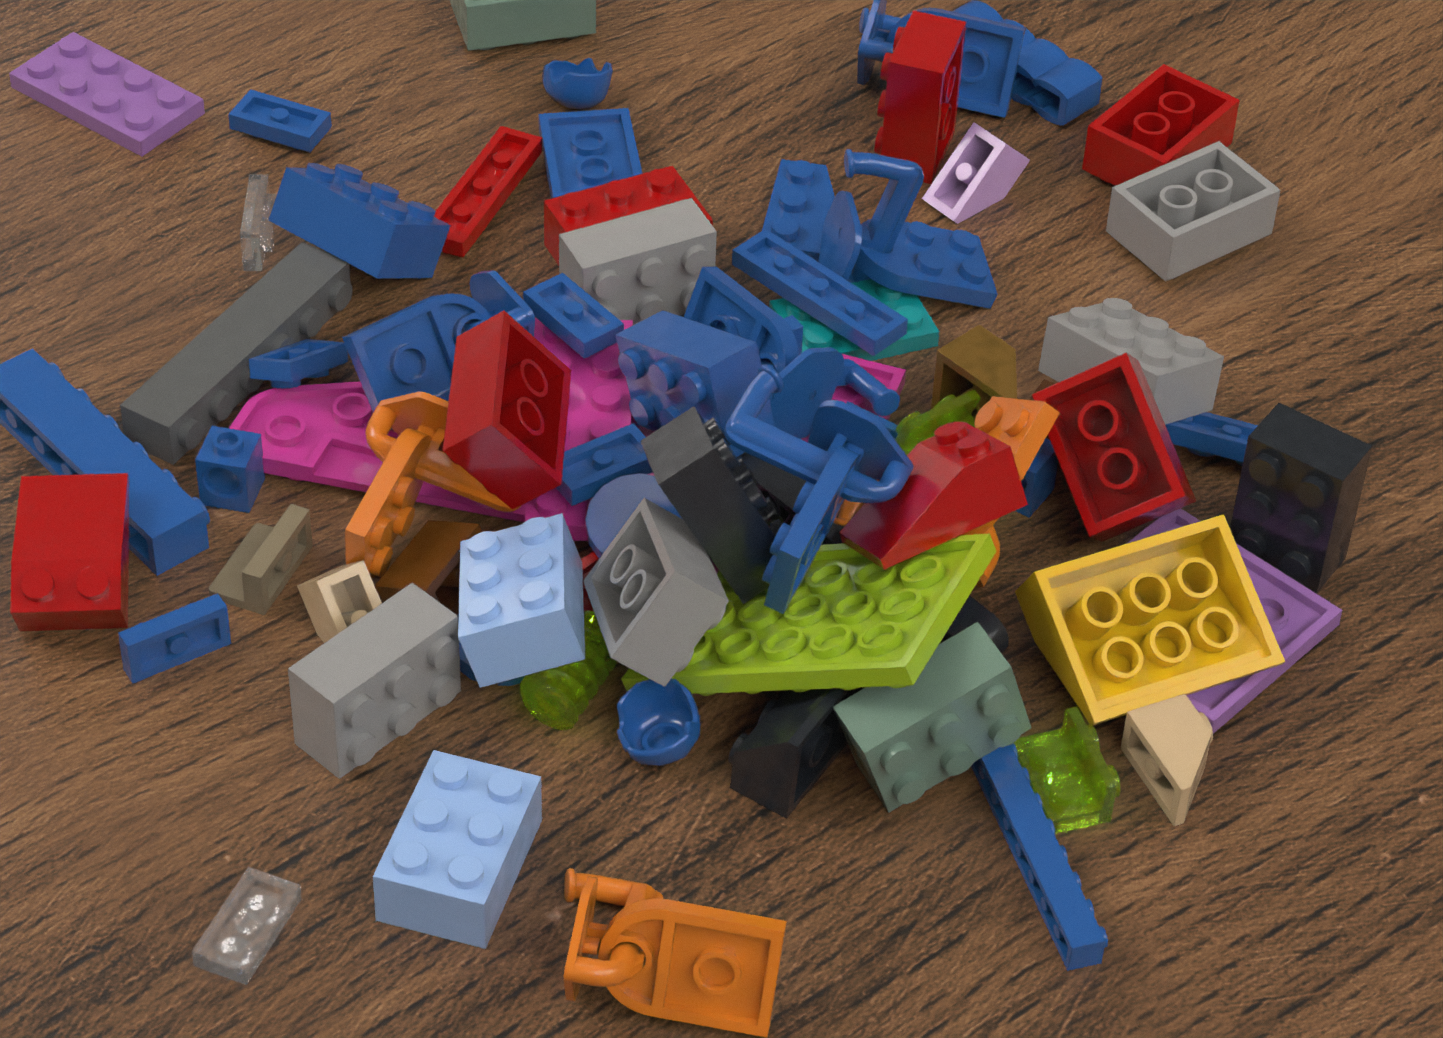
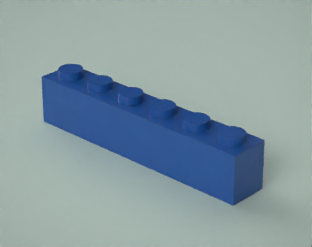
(77, 439)

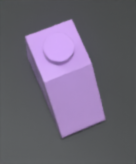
(975, 175)

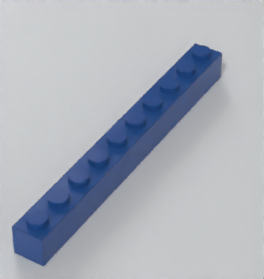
(1041, 858)

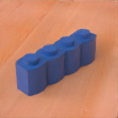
(1045, 76)

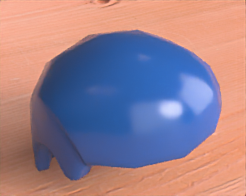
(576, 85)
(658, 722)

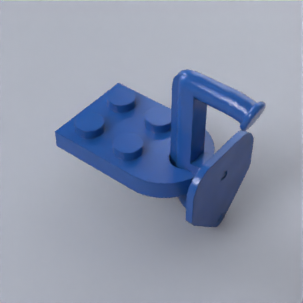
(988, 55)
(902, 253)
(417, 344)
(806, 377)
(838, 462)

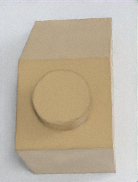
(339, 598)
(1168, 751)

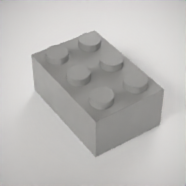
(1192, 210)
(641, 259)
(1176, 366)
(655, 593)
(375, 680)

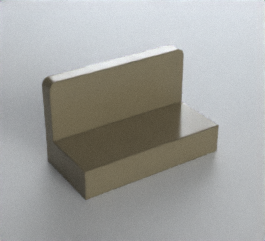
(265, 561)

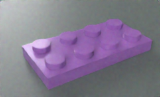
(107, 93)

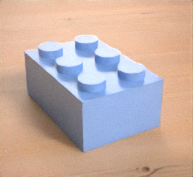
(521, 600)
(458, 849)

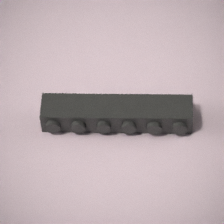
(213, 370)

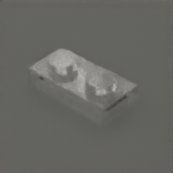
(256, 230)
(246, 925)

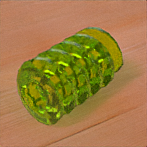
(564, 692)

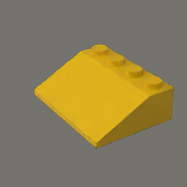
(1150, 620)

